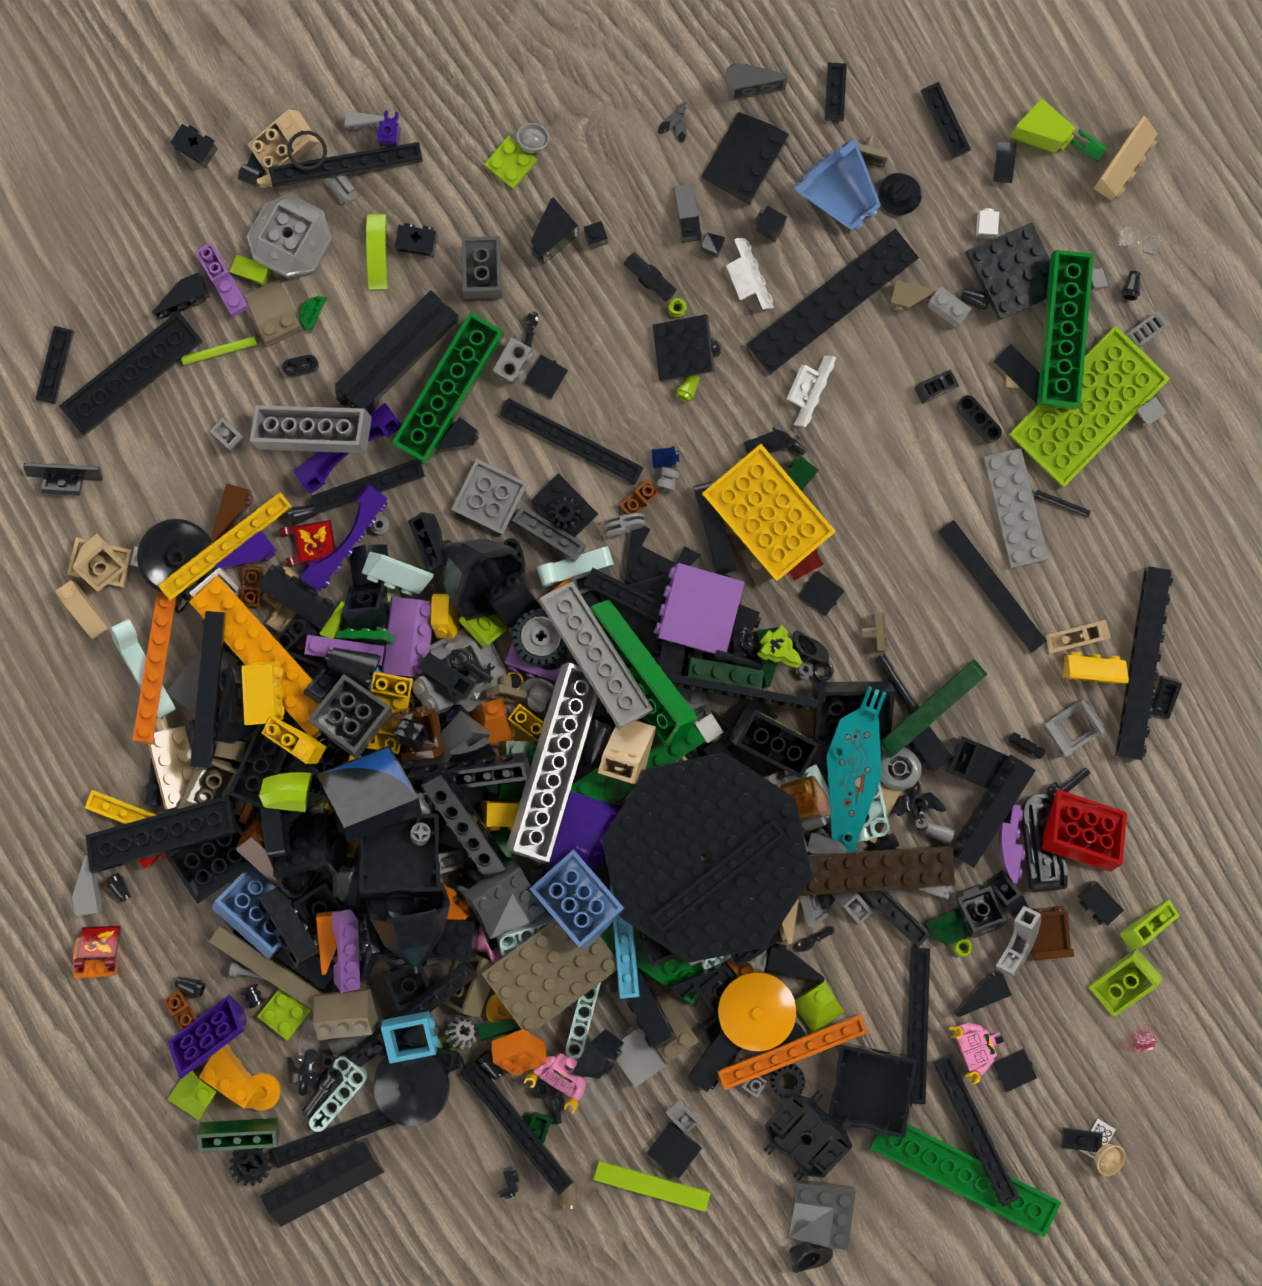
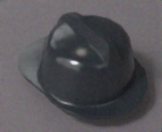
(809, 648)
(807, 1257)

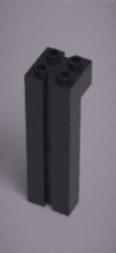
(395, 353)

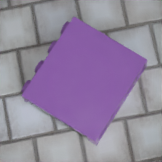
(699, 609)

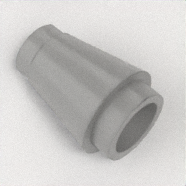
(940, 833)

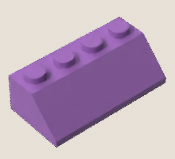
(412, 628)

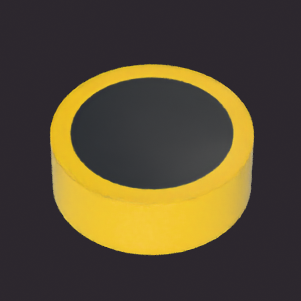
(517, 680)

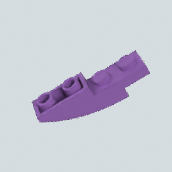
(222, 279)
(1011, 853)

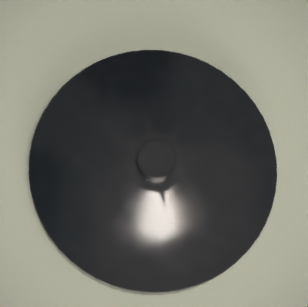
(169, 547)
(411, 1089)

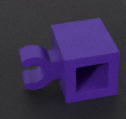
(389, 130)

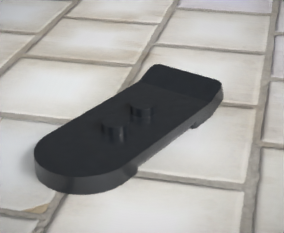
(1045, 869)

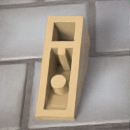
(81, 609)
(1078, 636)

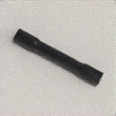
(888, 670)

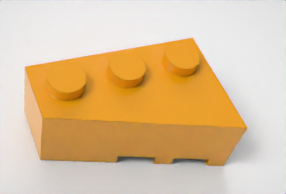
(231, 1079)

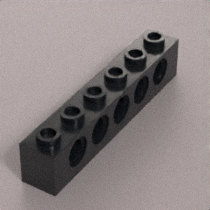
(477, 771)
(454, 797)

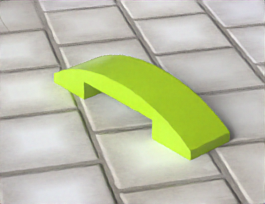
(376, 251)

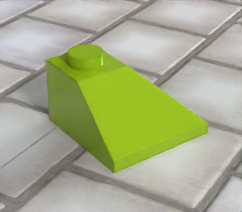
(818, 1006)
(193, 1095)

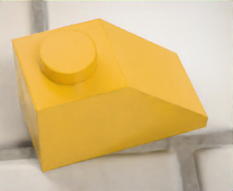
(444, 617)

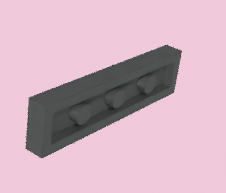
(549, 533)

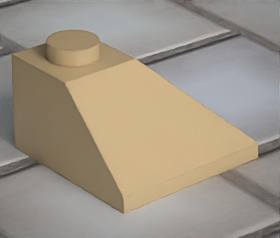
(98, 563)

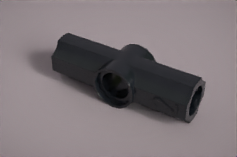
(650, 277)

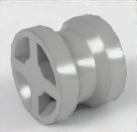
(420, 829)

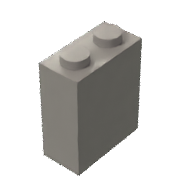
(637, 1058)

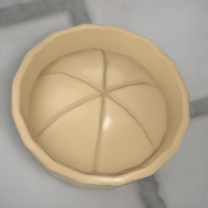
(1109, 1159)

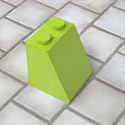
(1044, 128)

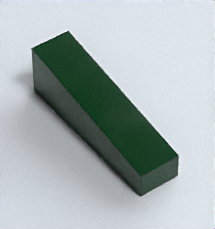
(495, 1029)

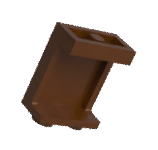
(433, 745)
(1053, 935)

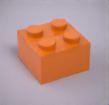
(519, 1052)

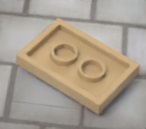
(124, 554)

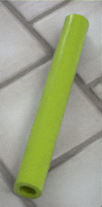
(219, 350)

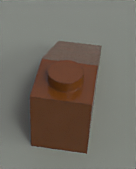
(232, 507)

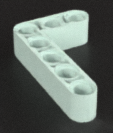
(134, 657)
(583, 1021)

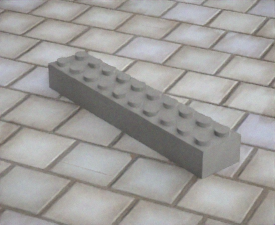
(553, 765)

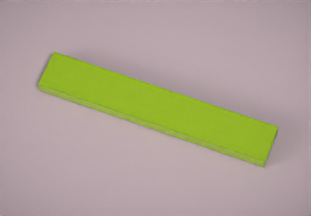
(652, 1185)

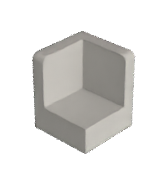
(1151, 412)

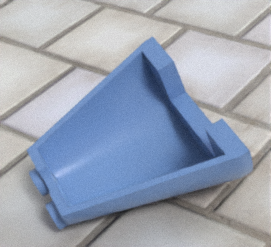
(841, 186)

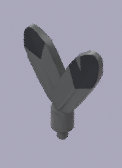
(675, 119)

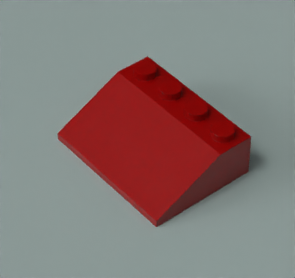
(1085, 831)

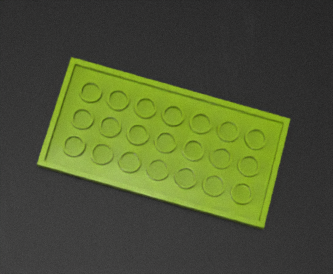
(1114, 386)

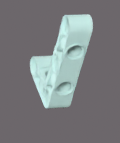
(876, 814)

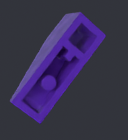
(252, 551)

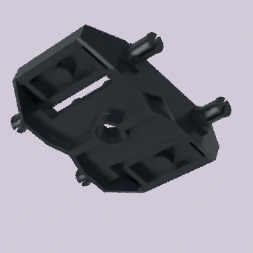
(818, 1126)

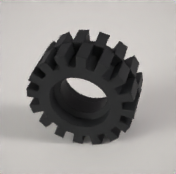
(787, 1092)

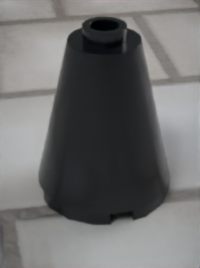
(354, 664)
(597, 740)

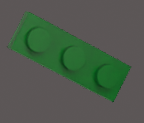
(366, 636)

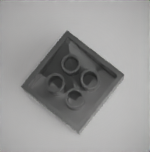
(350, 716)
(504, 901)
(822, 1213)

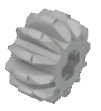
(468, 1036)

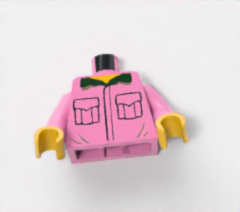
(976, 1048)
(559, 1075)

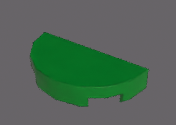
(310, 311)

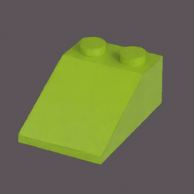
(1126, 982)

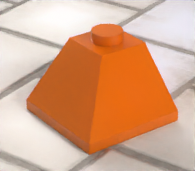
(494, 718)

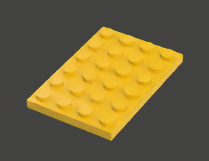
(768, 512)

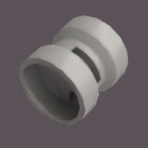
(666, 483)

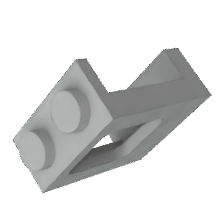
(1059, 736)

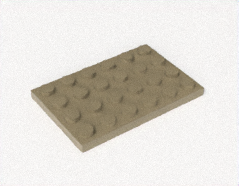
(547, 975)

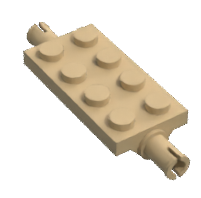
(171, 762)

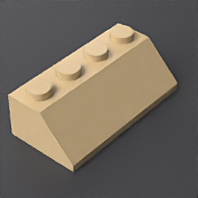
(1127, 159)

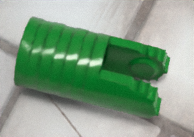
(1093, 149)

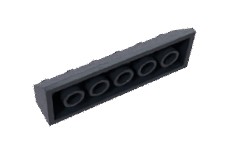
(322, 1182)

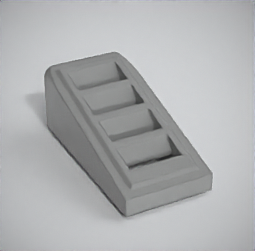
(361, 120)
(1158, 318)

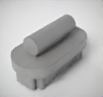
(342, 189)

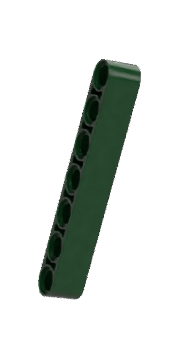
(932, 708)

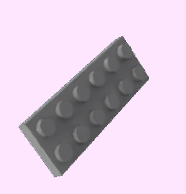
(1015, 508)

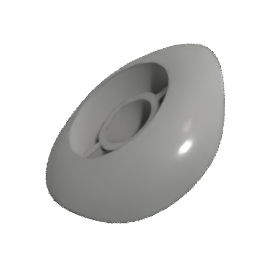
(539, 696)
(901, 770)

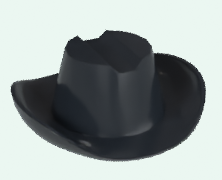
(899, 194)

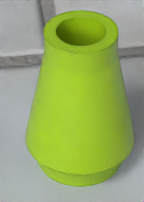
(688, 389)

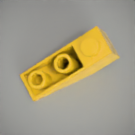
(294, 741)

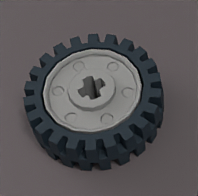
(526, 639)

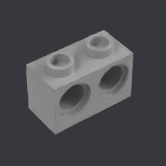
(509, 357)

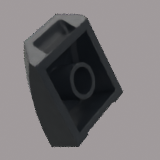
(980, 910)

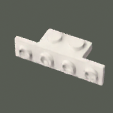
(747, 277)
(808, 387)

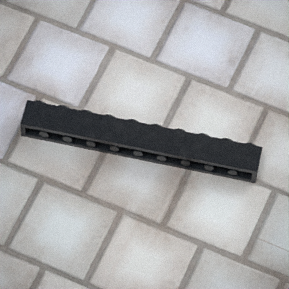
(1143, 663)

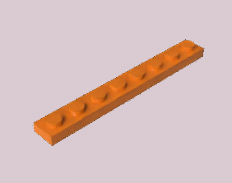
(154, 669)
(792, 1051)

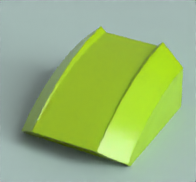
(286, 791)

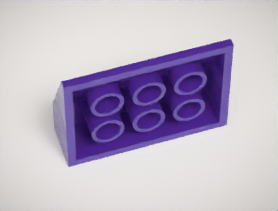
(582, 829)
(207, 1035)

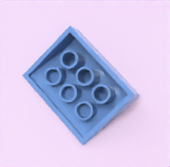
(577, 900)
(239, 909)

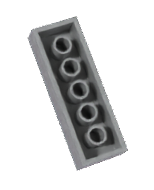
(310, 429)

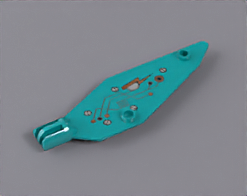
(854, 770)

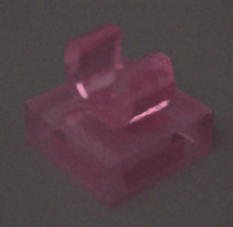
(1145, 1042)

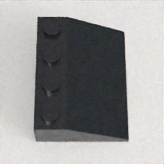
(745, 157)
(843, 698)
(210, 864)

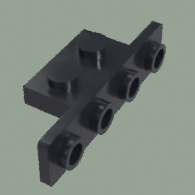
(62, 478)

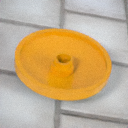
(757, 1011)

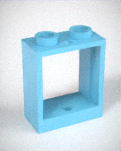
(388, 1027)

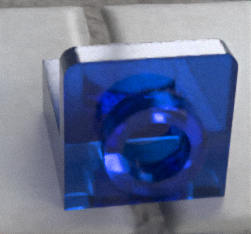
(665, 457)

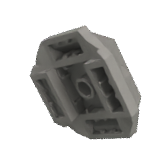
(295, 254)
(480, 657)

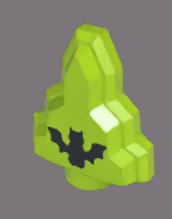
(779, 648)

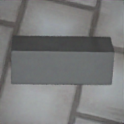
(459, 730)

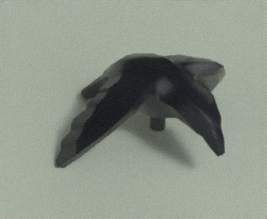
(918, 804)
(304, 1075)

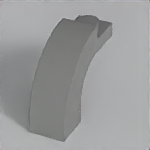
(1023, 938)

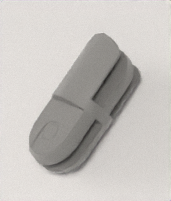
(623, 524)

